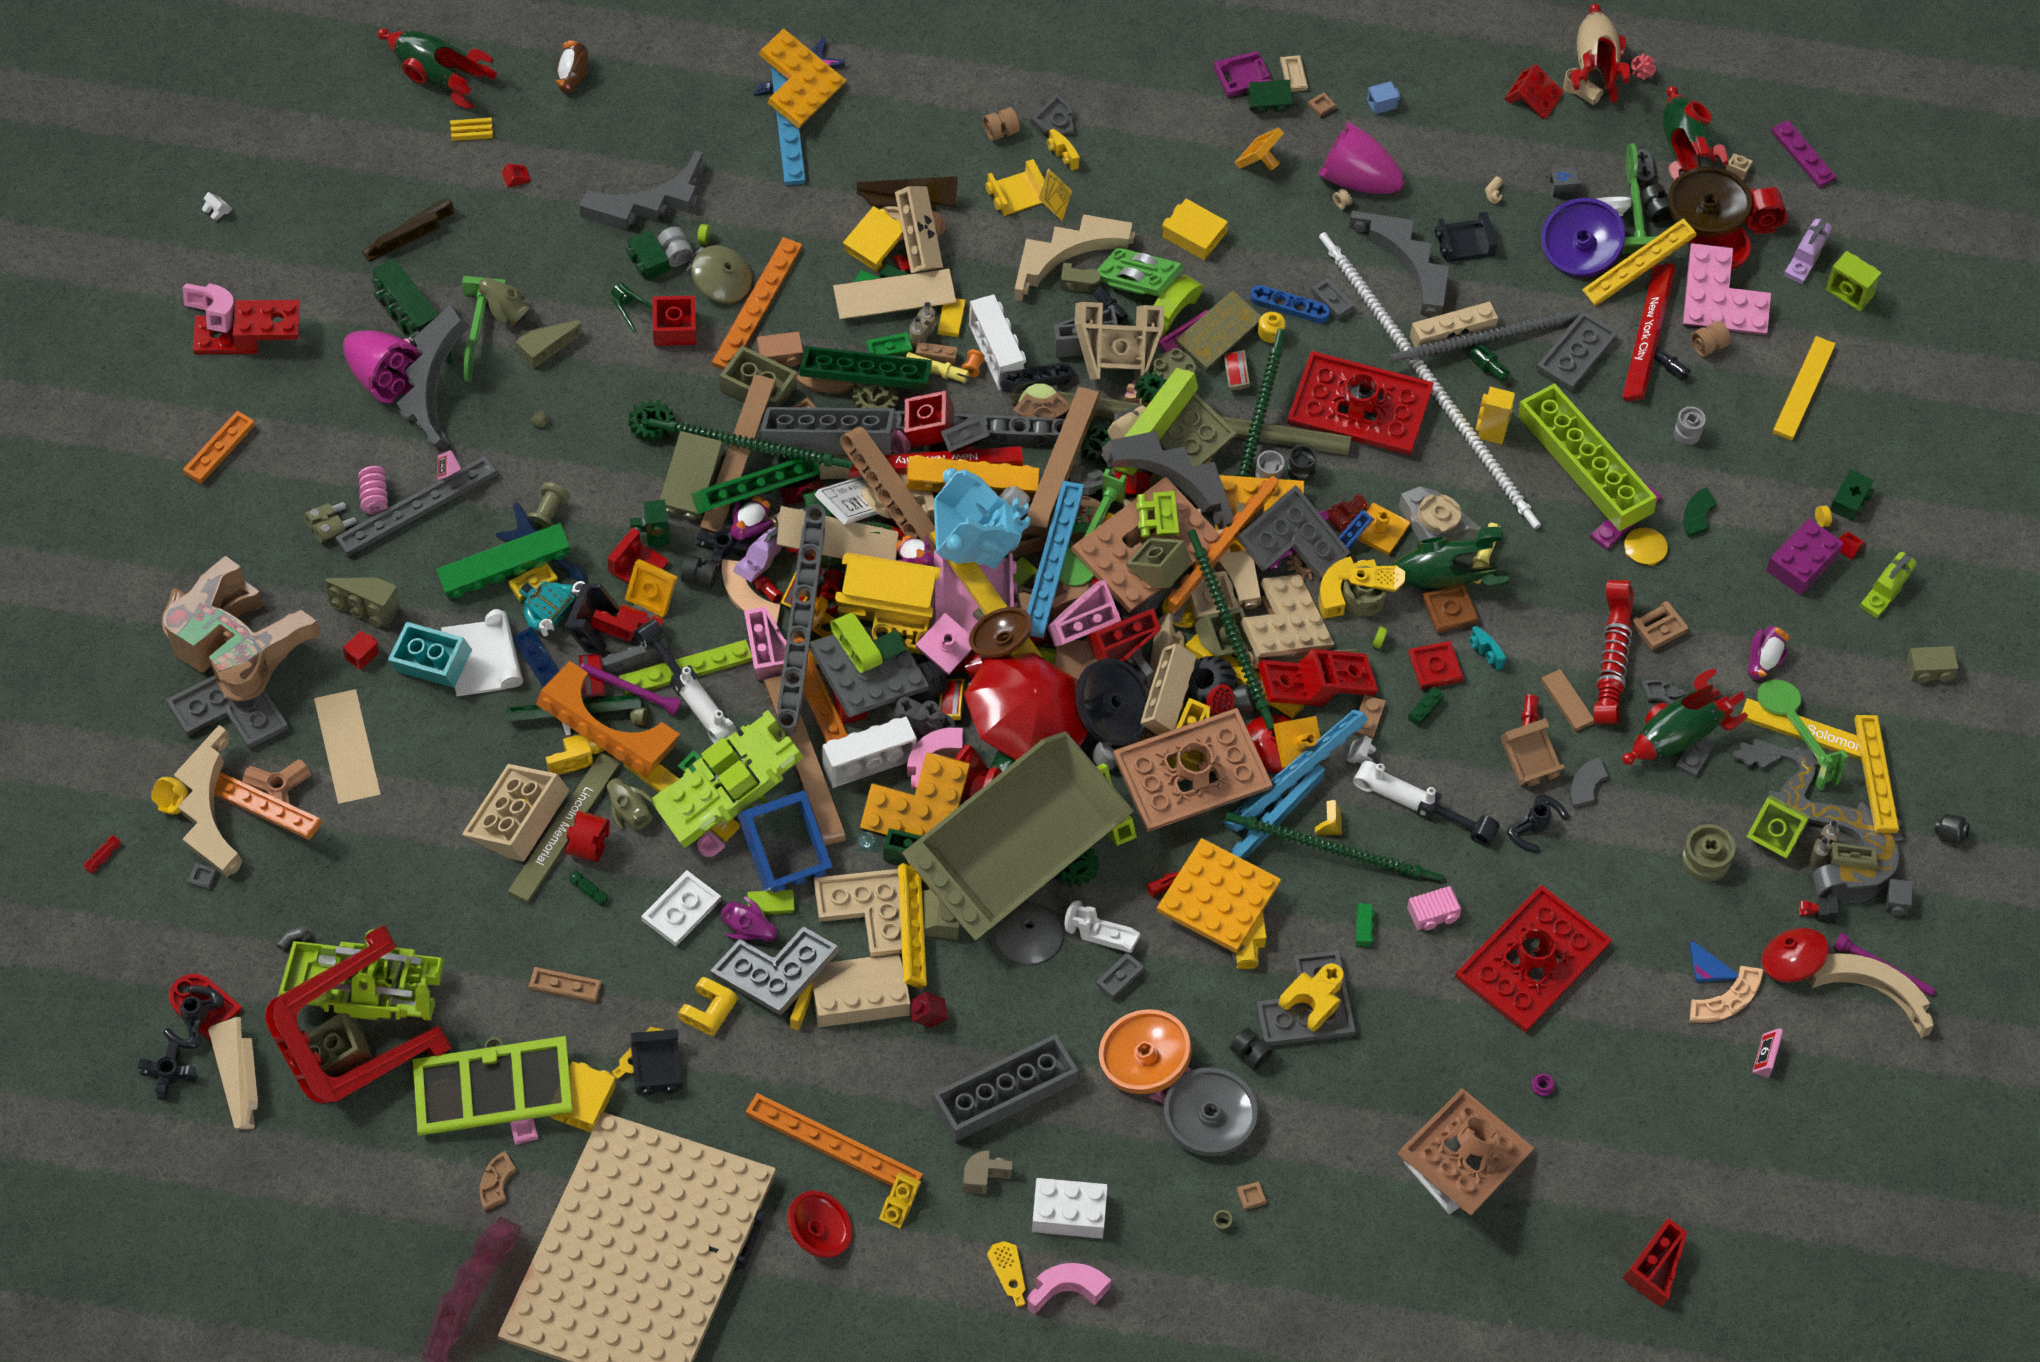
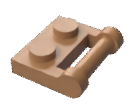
(1662, 630)

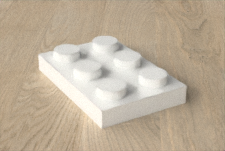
(681, 908)

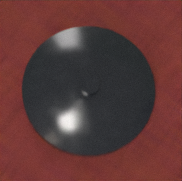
(1112, 702)

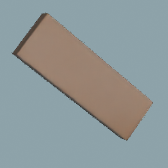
(1567, 700)
(565, 985)

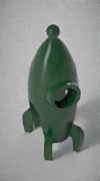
(1432, 563)

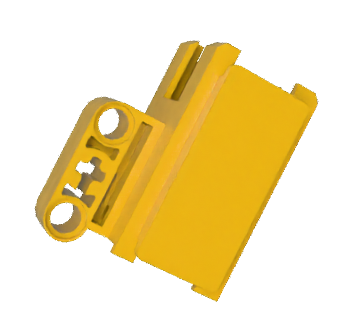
(890, 594)

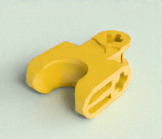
(1317, 992)

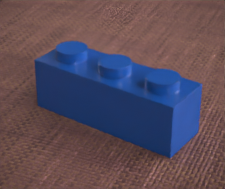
(1356, 528)

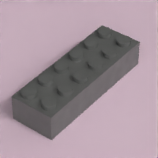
(822, 427)
(1005, 1088)

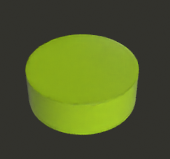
(704, 234)
(1379, 638)

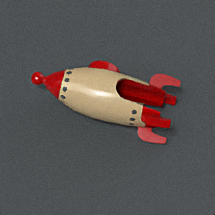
(1600, 49)

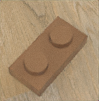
(1373, 710)

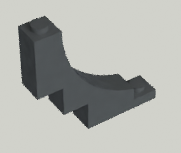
(1395, 237)
(1198, 482)

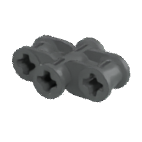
(919, 717)

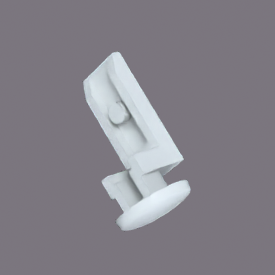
(1098, 930)

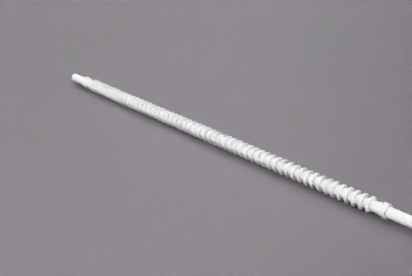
(1454, 413)

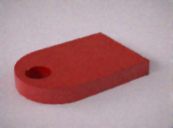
(226, 1012)

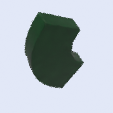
(1695, 512)

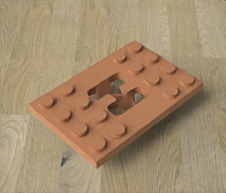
(1107, 554)
(1227, 753)
(1478, 1134)

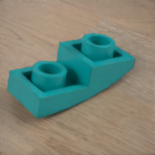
(1485, 644)

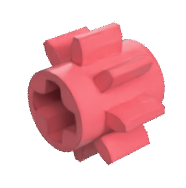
(1643, 66)

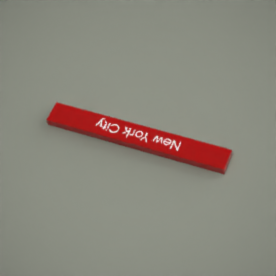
(1648, 332)
(1007, 455)

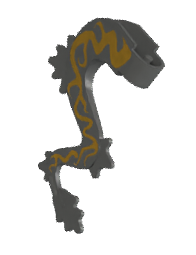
(1846, 882)

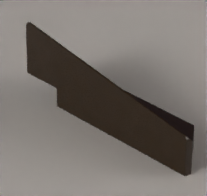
(882, 192)
(414, 228)

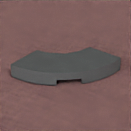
(1661, 691)
(1585, 781)

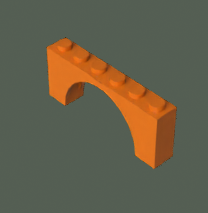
(637, 750)

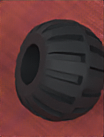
(1208, 670)
(936, 680)

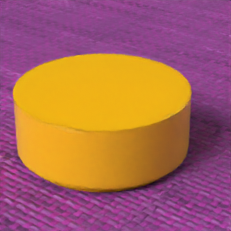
(1823, 516)

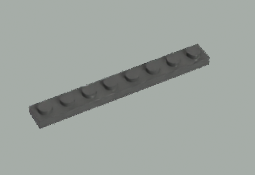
(415, 506)

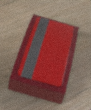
(593, 686)

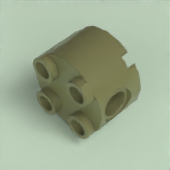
(1173, 359)
(1363, 600)

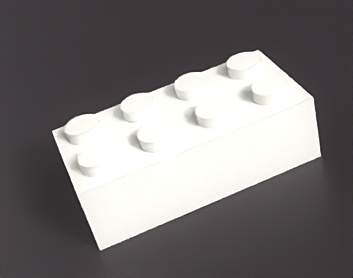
(995, 337)
(868, 751)

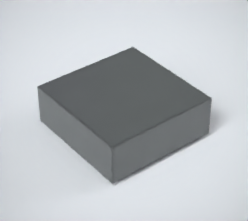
(202, 876)

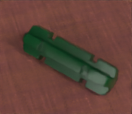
(588, 888)

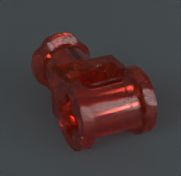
(1344, 513)

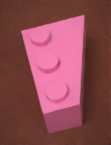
(1086, 615)
(765, 642)

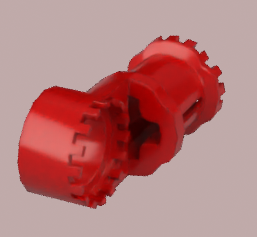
(828, 584)

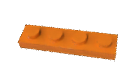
(218, 447)

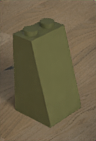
(692, 468)

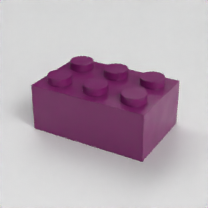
(1804, 556)

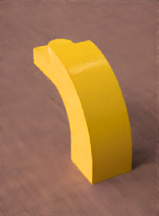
(1330, 595)

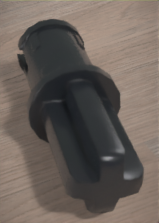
(1103, 297)
(1672, 364)

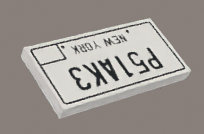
(846, 500)

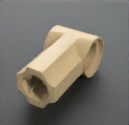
(1587, 91)

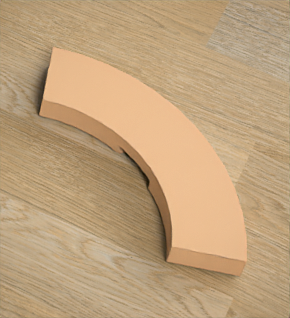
(741, 594)
(1729, 1003)

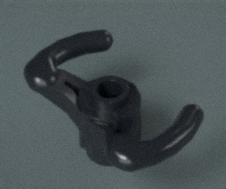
(1536, 820)
(194, 1014)

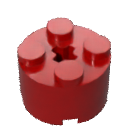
(1766, 210)
(587, 836)

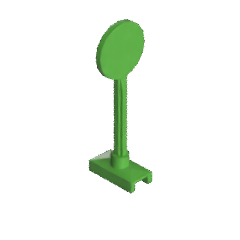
(1640, 237)
(471, 288)
(1074, 571)
(1784, 699)

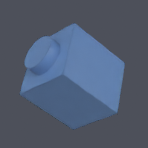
(1383, 97)

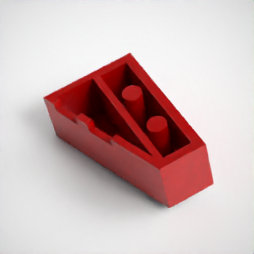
(1124, 637)
(1656, 1264)

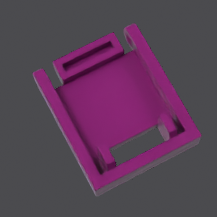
(1241, 70)

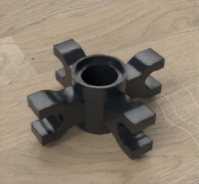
(722, 537)
(165, 1079)

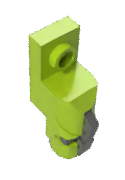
(1888, 584)

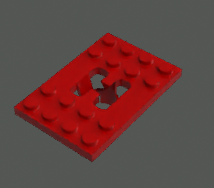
(1397, 413)
(1508, 985)

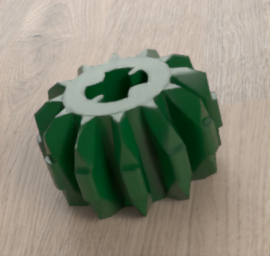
(1148, 386)

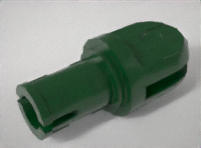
(1489, 362)

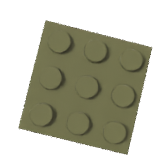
(1199, 431)

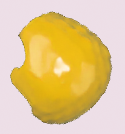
(169, 794)

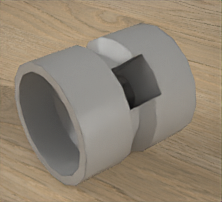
(675, 246)
(1689, 425)
(1269, 464)

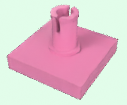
(945, 644)

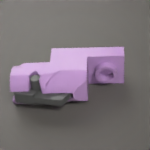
(1808, 251)
(759, 556)

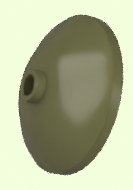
(718, 282)

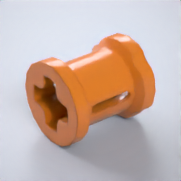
(973, 362)

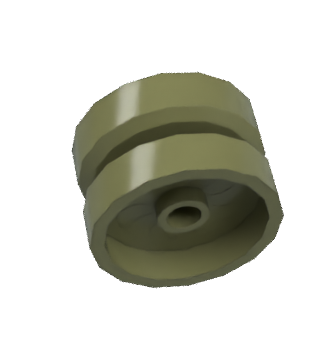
(1708, 852)

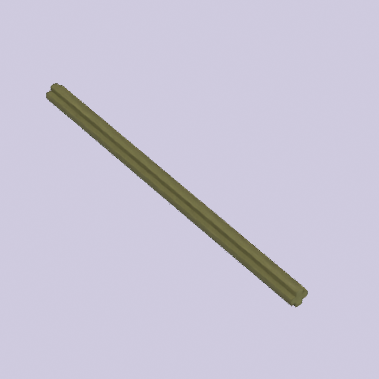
(1269, 434)

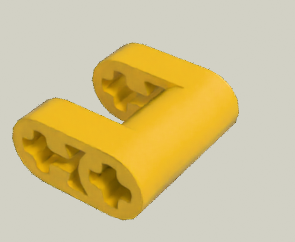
(721, 1005)

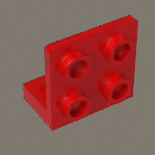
(1536, 90)
(630, 550)

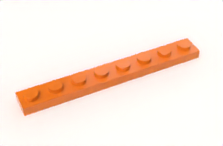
(758, 301)
(1227, 538)
(828, 1141)

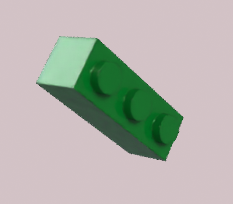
(1364, 925)

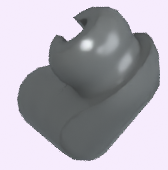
(292, 935)

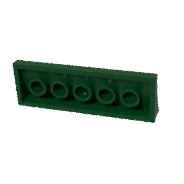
(866, 368)

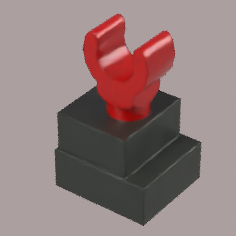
(1825, 908)

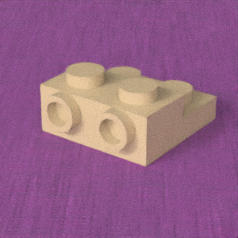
(1201, 598)

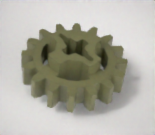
(865, 393)

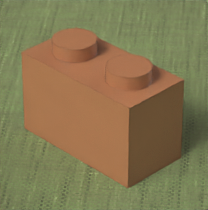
(781, 348)

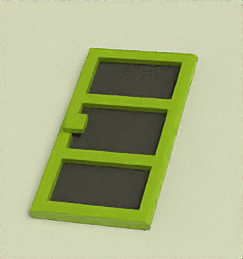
(492, 1085)

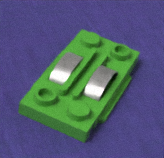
(1138, 272)

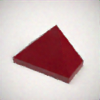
(794, 492)

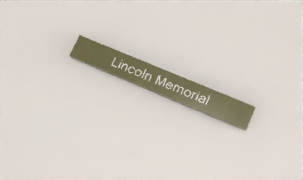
(555, 839)

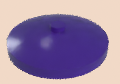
(1583, 237)

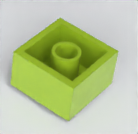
(1853, 281)
(1778, 826)

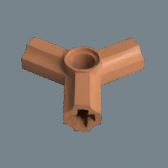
(288, 778)

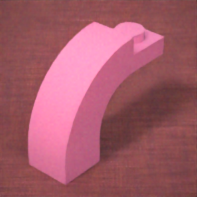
(216, 302)
(942, 742)
(1068, 1277)

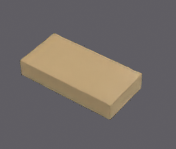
(1293, 71)

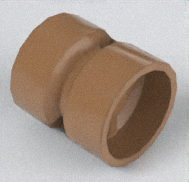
(1002, 123)
(1712, 337)

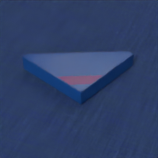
(1709, 968)

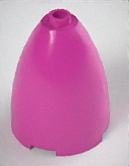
(1361, 163)
(369, 355)

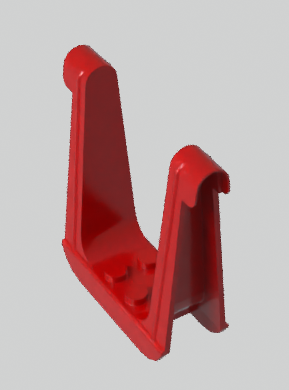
(293, 1044)

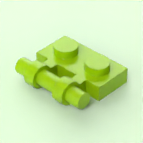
(1164, 512)

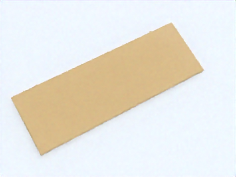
(894, 294)
(838, 537)
(347, 746)

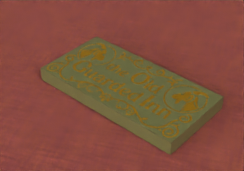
(1218, 330)

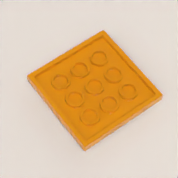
(1218, 895)

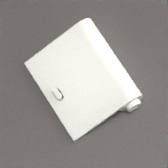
(493, 657)

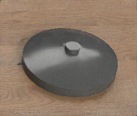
(1210, 1112)

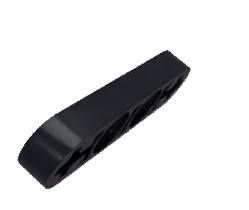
(1016, 382)

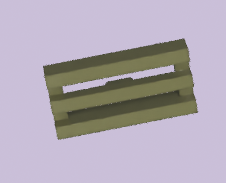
(1855, 858)

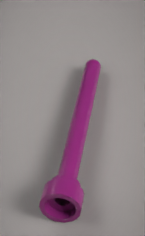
(669, 704)
(1844, 944)

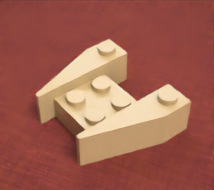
(1116, 344)

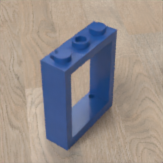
(757, 851)

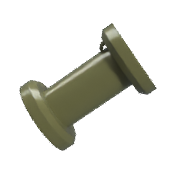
(553, 496)

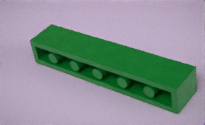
(753, 484)
(503, 561)

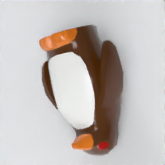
(572, 66)

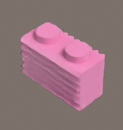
(1434, 908)

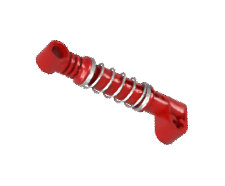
(1617, 633)

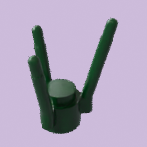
(624, 295)

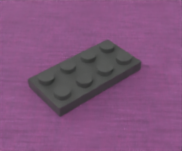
(1576, 351)

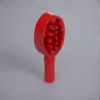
(1222, 702)

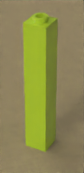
(1164, 407)

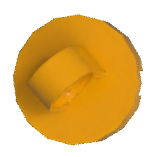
(821, 617)

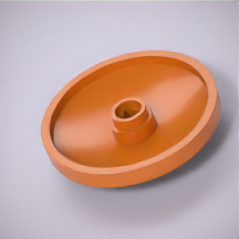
(1145, 1051)

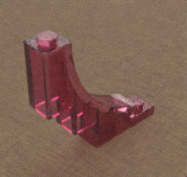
(470, 1281)

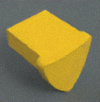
(1333, 824)

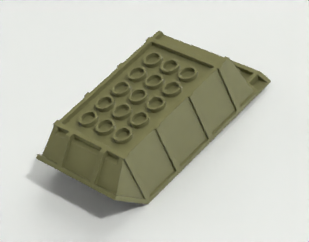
(1017, 833)

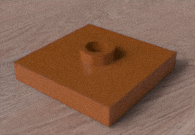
(1450, 608)

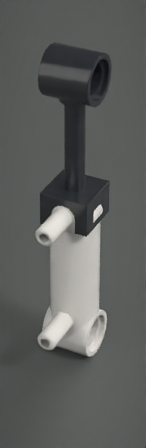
(686, 684)
(1426, 803)

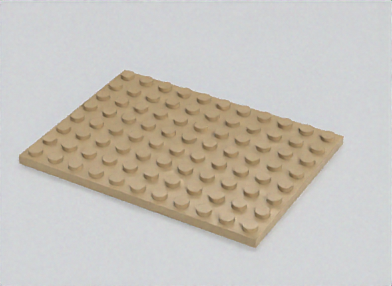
(629, 1248)

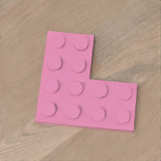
(1712, 300)

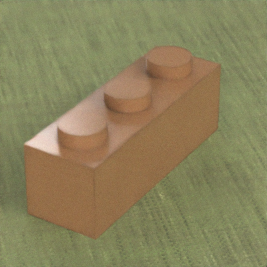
(937, 352)

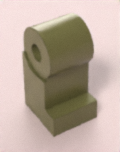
(1079, 280)

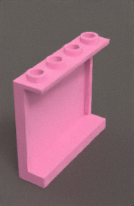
(952, 597)

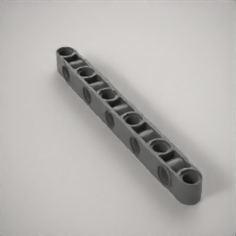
(1004, 429)
(801, 619)

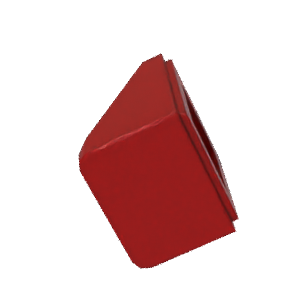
(515, 175)
(1851, 545)

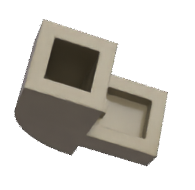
(980, 1167)

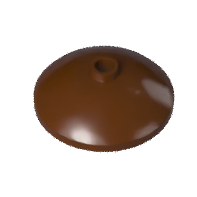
(1000, 632)

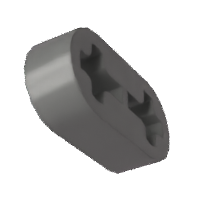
(1647, 167)

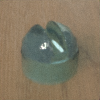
(863, 842)

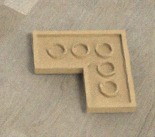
(1293, 627)
(868, 896)

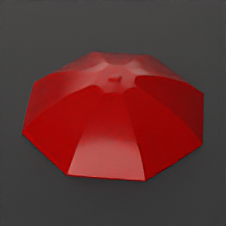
(1021, 702)

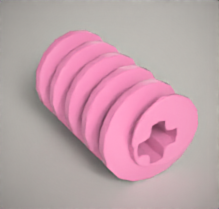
(373, 490)

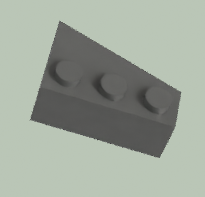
(1065, 335)

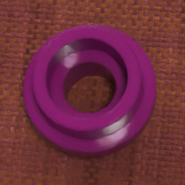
(1546, 1079)

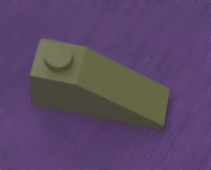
(544, 342)

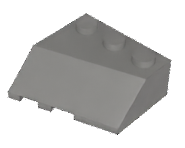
(1409, 506)

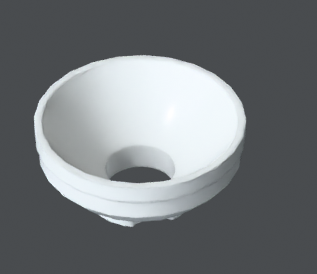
(1620, 204)

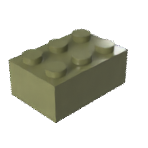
(745, 364)

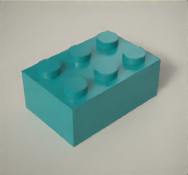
(430, 654)

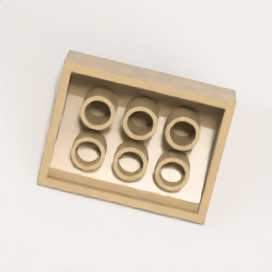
(506, 820)
(860, 991)

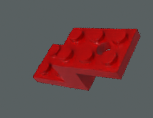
(250, 325)
(1317, 677)

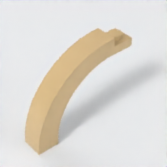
(1882, 978)

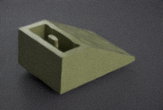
(365, 598)

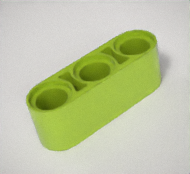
(856, 642)

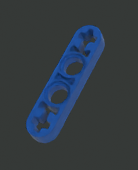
(1290, 301)

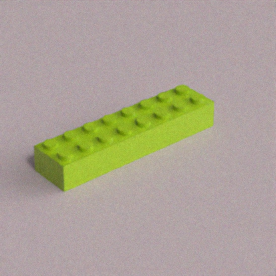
(1587, 457)

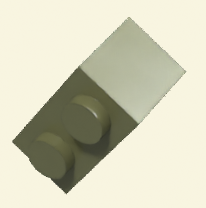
(1932, 664)

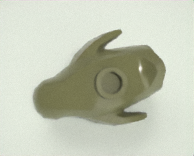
(504, 300)
(629, 804)

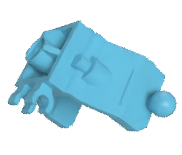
(975, 521)

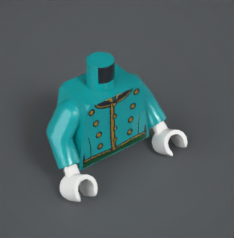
(548, 604)

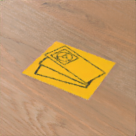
(1055, 194)

